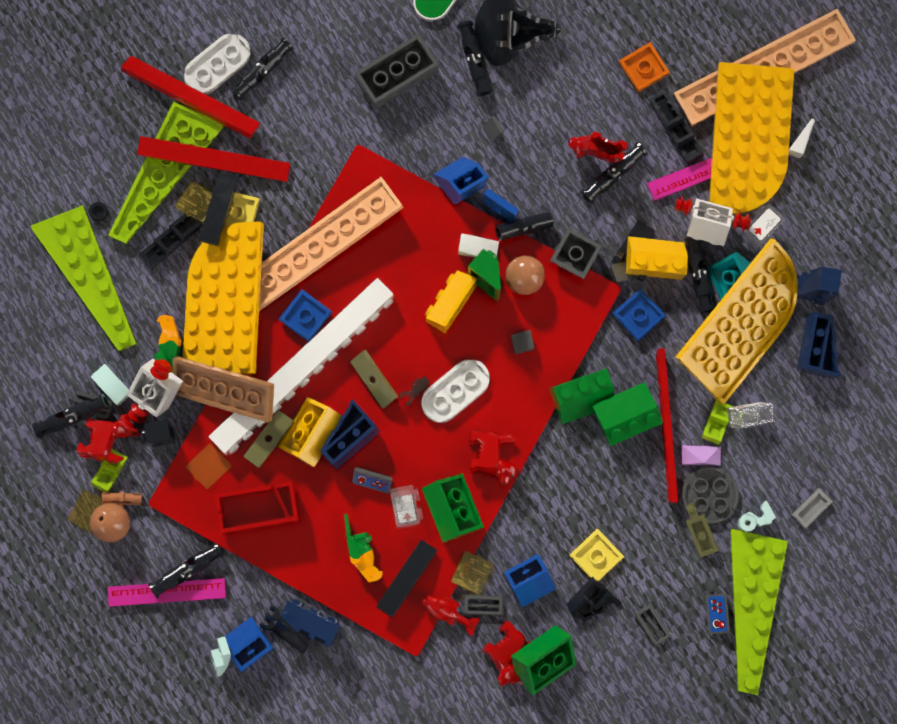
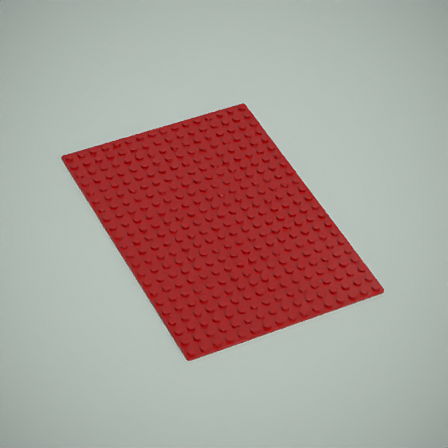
(413, 259)

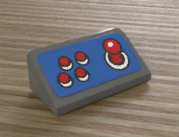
(372, 480)
(717, 613)

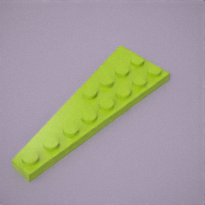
(160, 176)
(79, 257)
(756, 582)

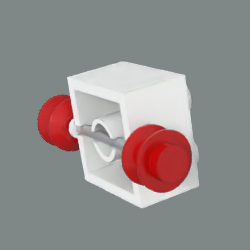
(710, 220)
(152, 390)

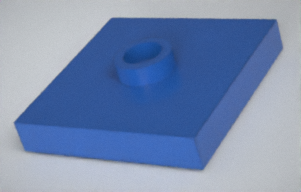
(500, 205)
(639, 314)
(305, 316)

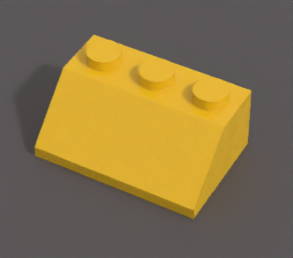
(656, 258)
(450, 300)
(310, 431)

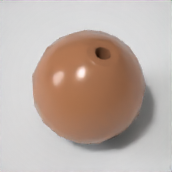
(525, 275)
(109, 522)

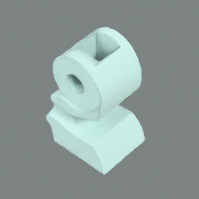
(748, 521)

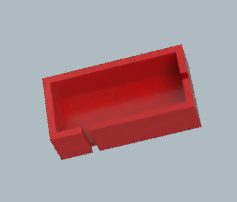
(257, 508)

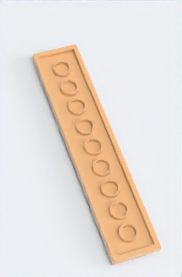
(793, 50)
(326, 240)

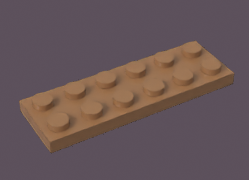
(224, 389)

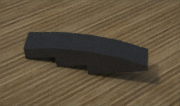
(676, 127)
(219, 208)
(170, 240)
(406, 579)

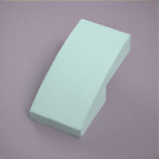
(110, 384)
(221, 656)

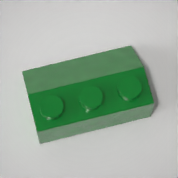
(486, 271)
(577, 396)
(627, 414)
(452, 507)
(544, 659)

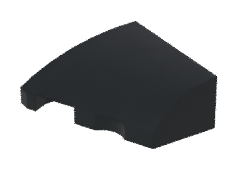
(591, 600)

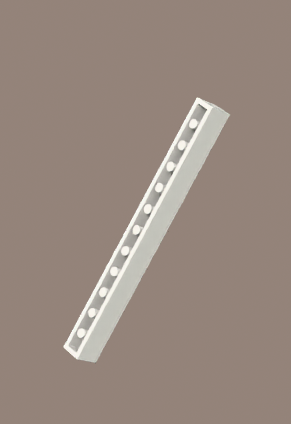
(309, 361)

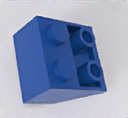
(461, 179)
(530, 580)
(248, 644)

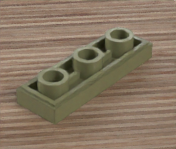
(374, 379)
(276, 429)

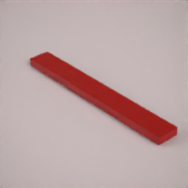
(190, 97)
(213, 159)
(666, 426)

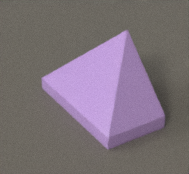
(701, 455)

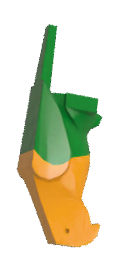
(169, 340)
(361, 553)

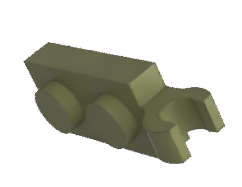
(701, 532)

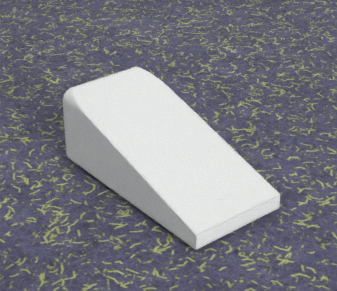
(799, 146)
(473, 245)

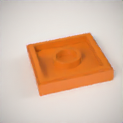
(644, 67)

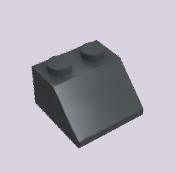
(576, 253)

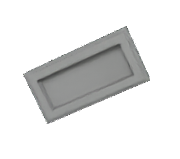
(811, 508)

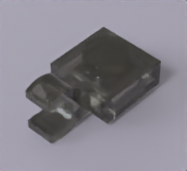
(419, 386)

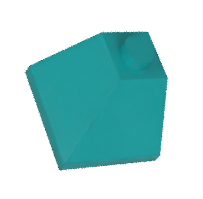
(727, 272)

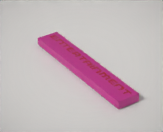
(680, 180)
(184, 592)

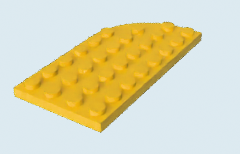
(750, 134)
(225, 300)
(743, 323)

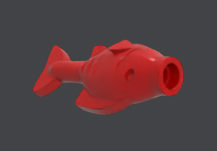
(446, 610)

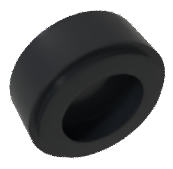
(98, 211)

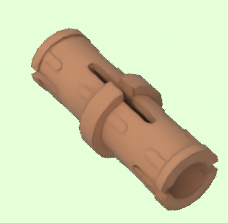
(122, 498)

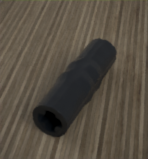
(524, 226)

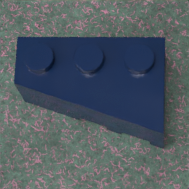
(819, 285)
(818, 347)
(349, 436)
(311, 623)

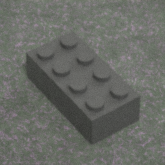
(397, 71)

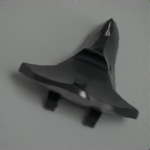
(508, 29)

